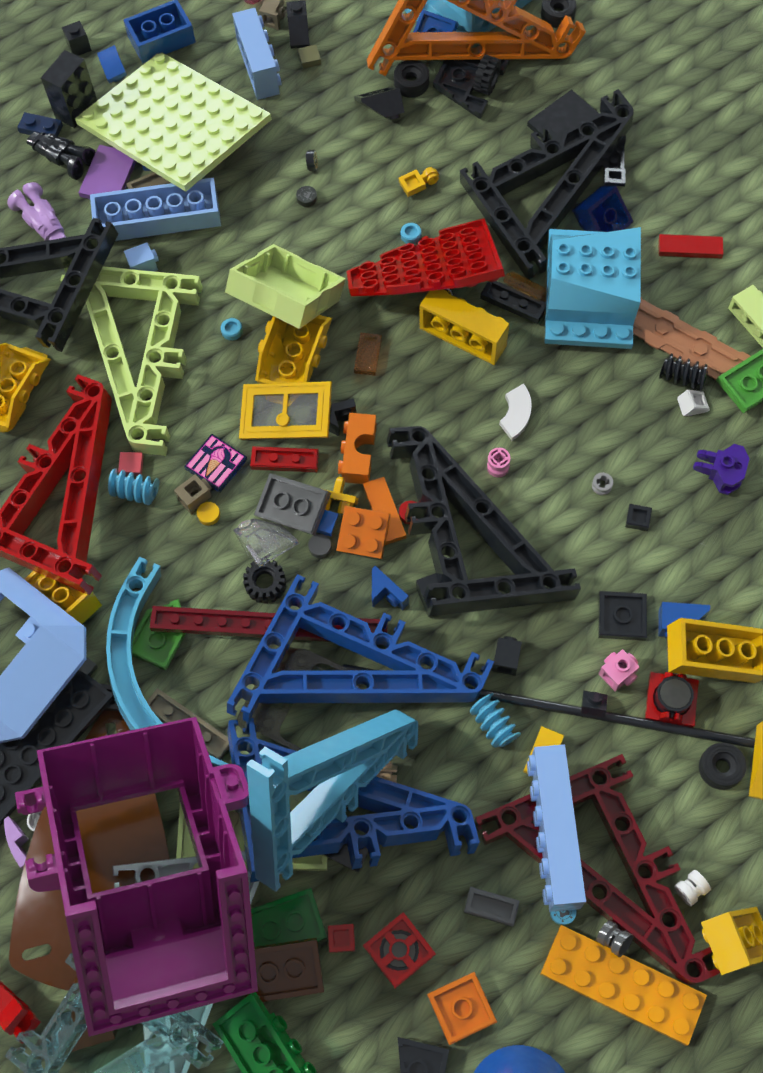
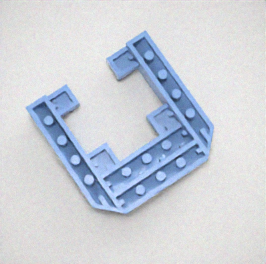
(46, 662)

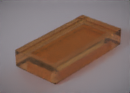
(525, 285)
(368, 354)

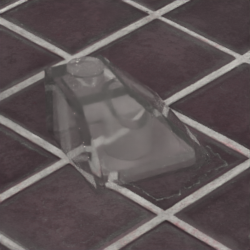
(264, 540)

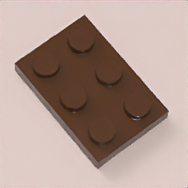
(288, 970)

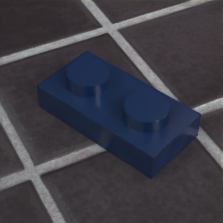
(36, 123)

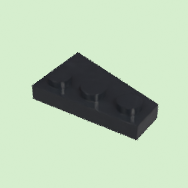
(421, 1057)

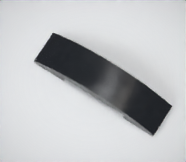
(613, 168)

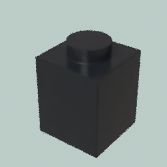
(76, 38)
(507, 655)

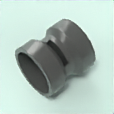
(613, 937)

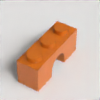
(359, 431)

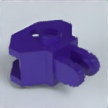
(727, 467)

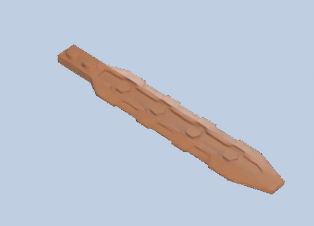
(672, 335)

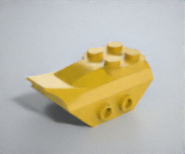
(291, 352)
(18, 375)

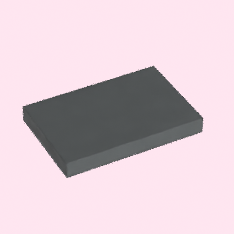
(292, 504)

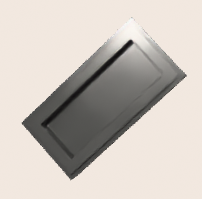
(491, 906)

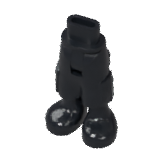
(62, 151)

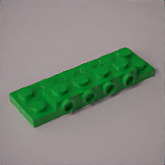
(260, 1039)

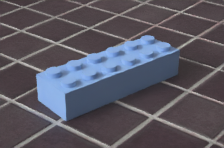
(158, 209)
(557, 829)

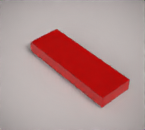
(690, 246)
(284, 459)

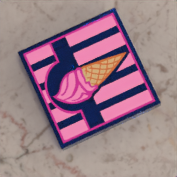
(216, 462)

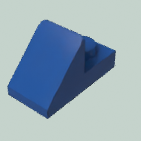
(383, 586)

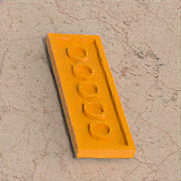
(624, 985)

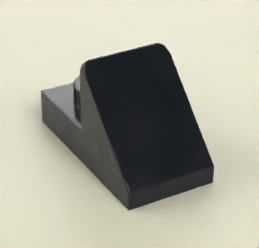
(338, 412)

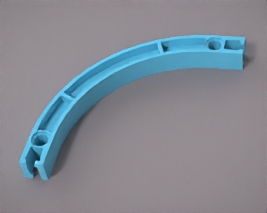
(119, 648)

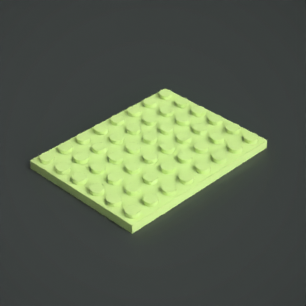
(173, 120)

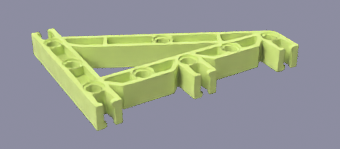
(137, 415)

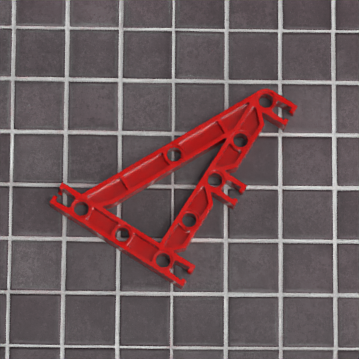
(74, 443)

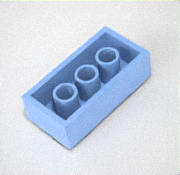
(257, 53)

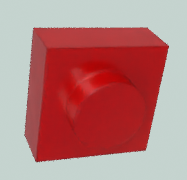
(341, 938)

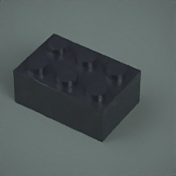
(68, 87)

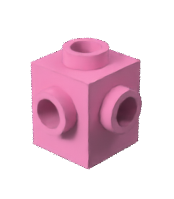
(619, 669)

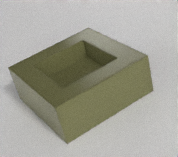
(309, 56)

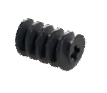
(684, 371)

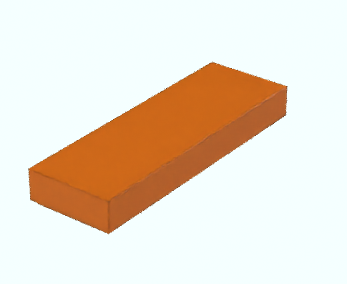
(381, 501)

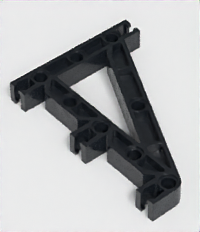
(588, 141)
(82, 256)
(451, 482)

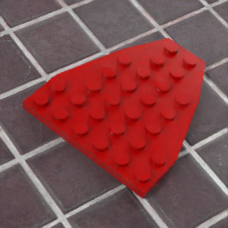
(454, 259)

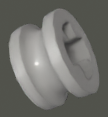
(596, 483)

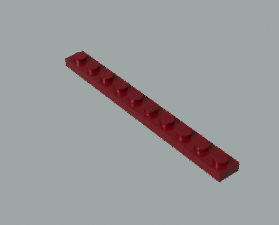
(225, 622)

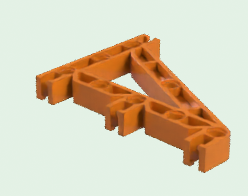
(514, 44)

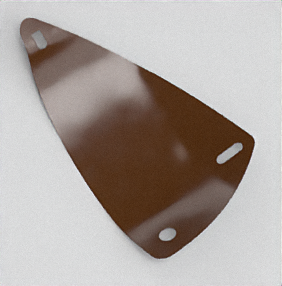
(110, 836)

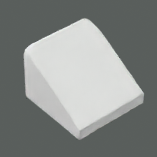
(693, 402)

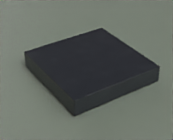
(622, 615)

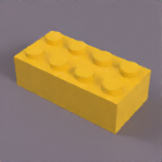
(464, 325)
(715, 650)

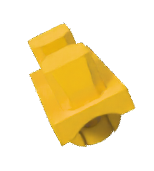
(337, 494)

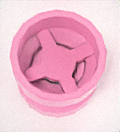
(497, 467)

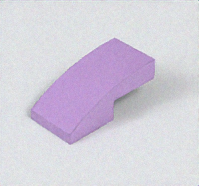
(15, 839)

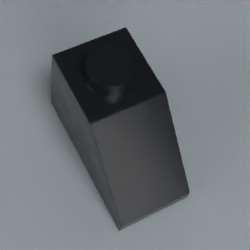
(298, 24)

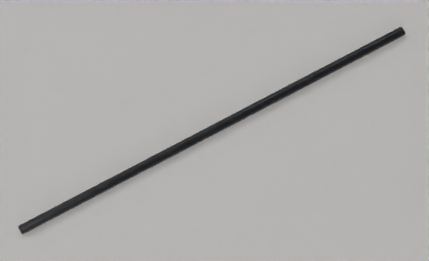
(611, 717)

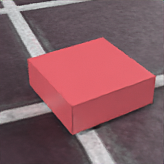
(131, 462)

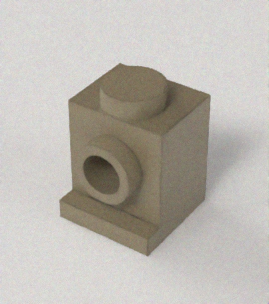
(272, 12)
(190, 487)

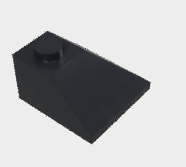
(385, 102)

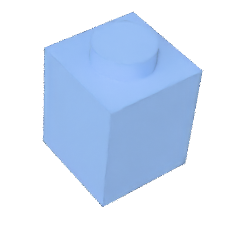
(142, 258)

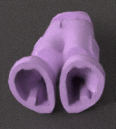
(41, 215)

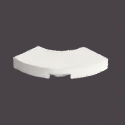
(518, 413)

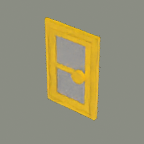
(285, 410)

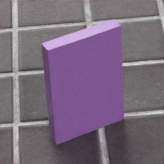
(107, 172)

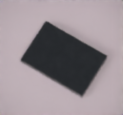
(562, 114)

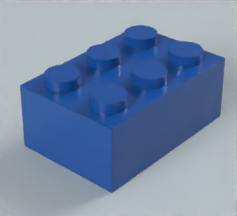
(159, 30)

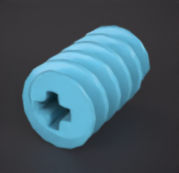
(132, 489)
(493, 722)

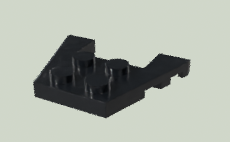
(456, 82)

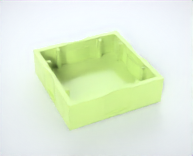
(285, 286)

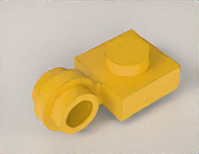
(414, 182)

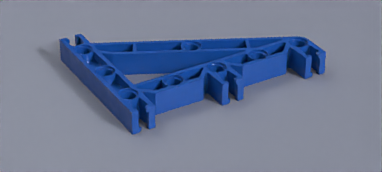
(403, 684)
(391, 801)

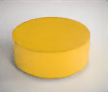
(208, 513)

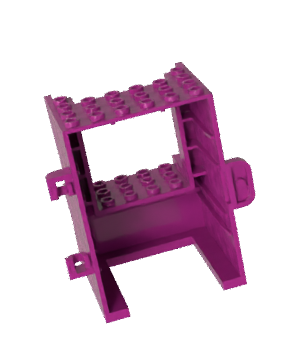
(163, 939)

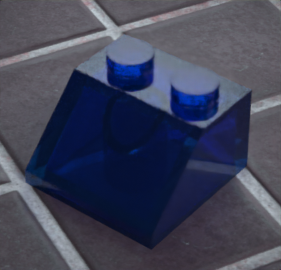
(603, 211)

